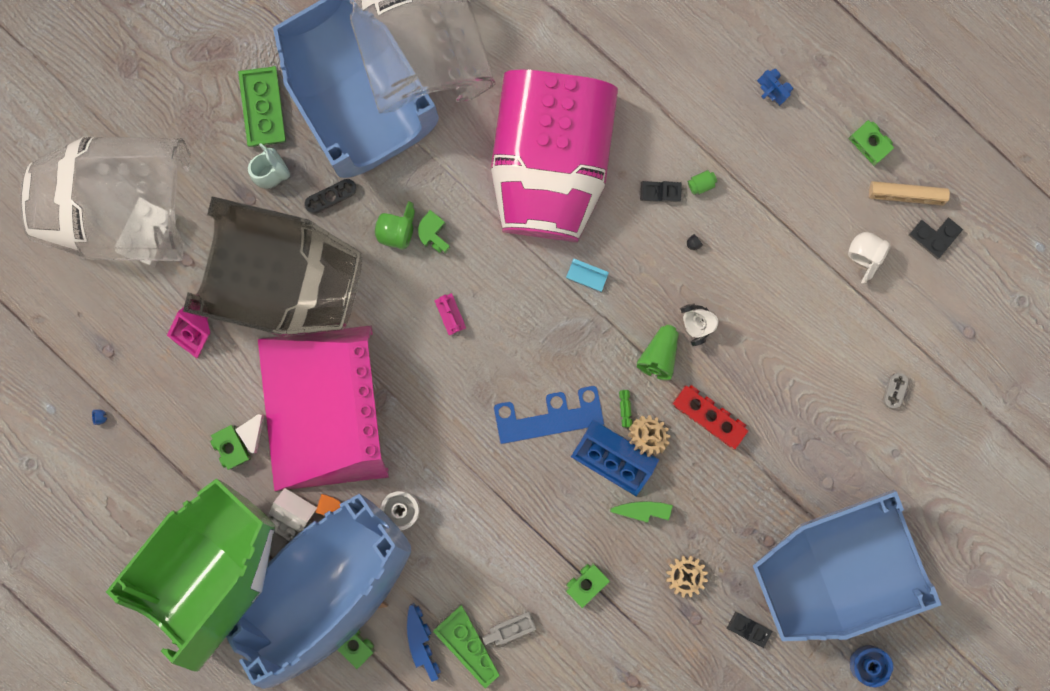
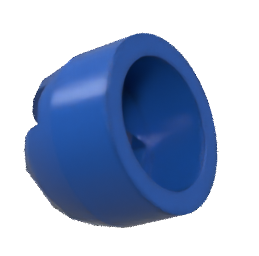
(97, 417)

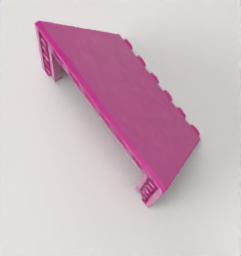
(320, 408)

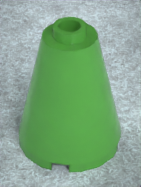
(660, 354)

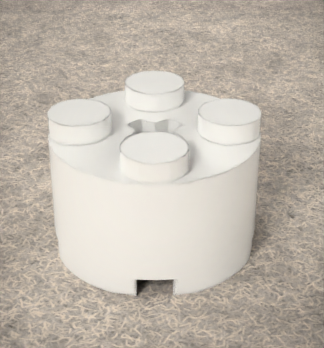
(405, 500)

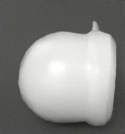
(868, 251)

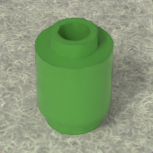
(702, 182)

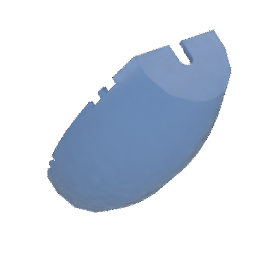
(320, 592)

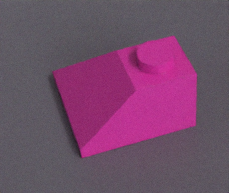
(189, 332)

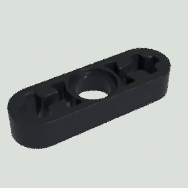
(320, 207)

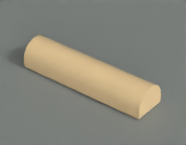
(909, 193)

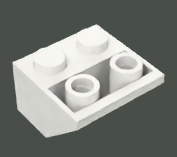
(290, 514)

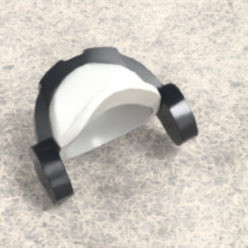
(699, 322)

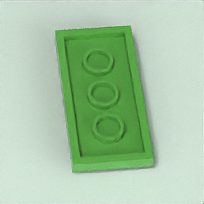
(262, 106)

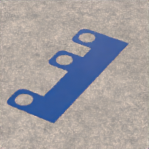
(554, 422)

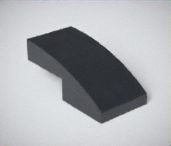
(660, 191)
(749, 629)

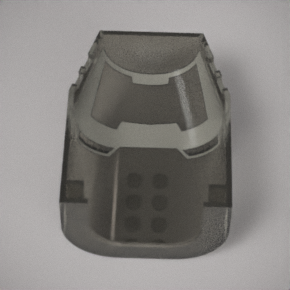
(275, 273)

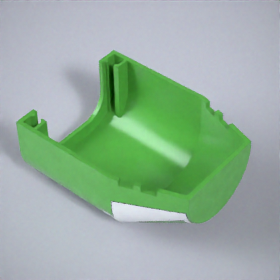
(199, 572)

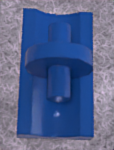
(773, 88)

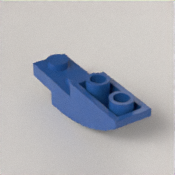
(417, 635)

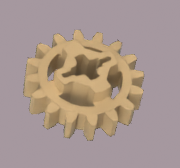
(649, 436)
(694, 571)

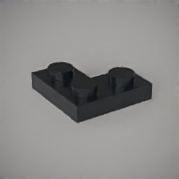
(936, 241)

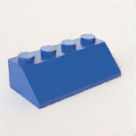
(614, 458)

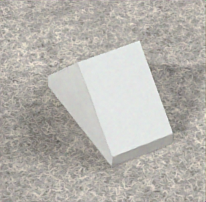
(251, 432)

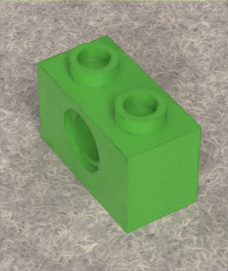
(872, 153)
(238, 456)
(581, 595)
(360, 655)

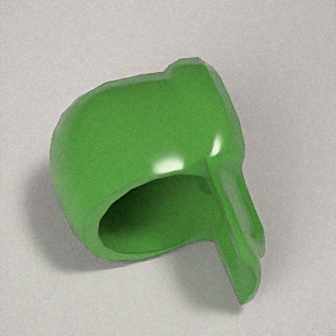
(395, 230)

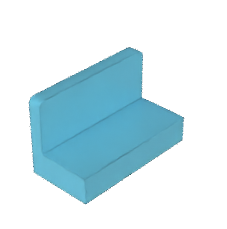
(587, 275)

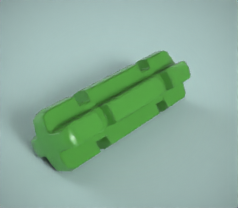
(625, 407)

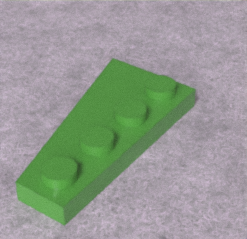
(464, 642)

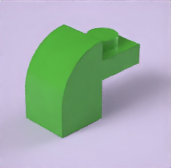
(428, 231)

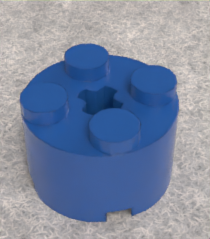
(881, 671)

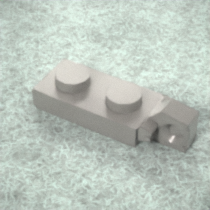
(510, 629)

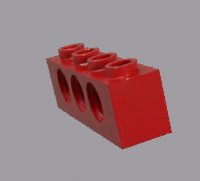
(737, 431)

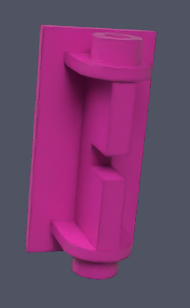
(450, 314)

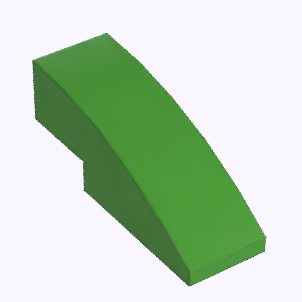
(643, 509)

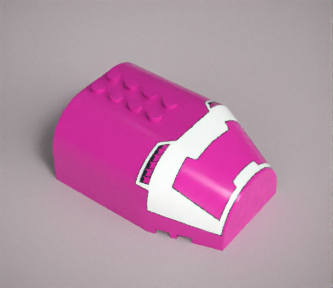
(551, 152)

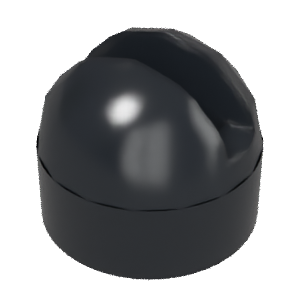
(694, 243)

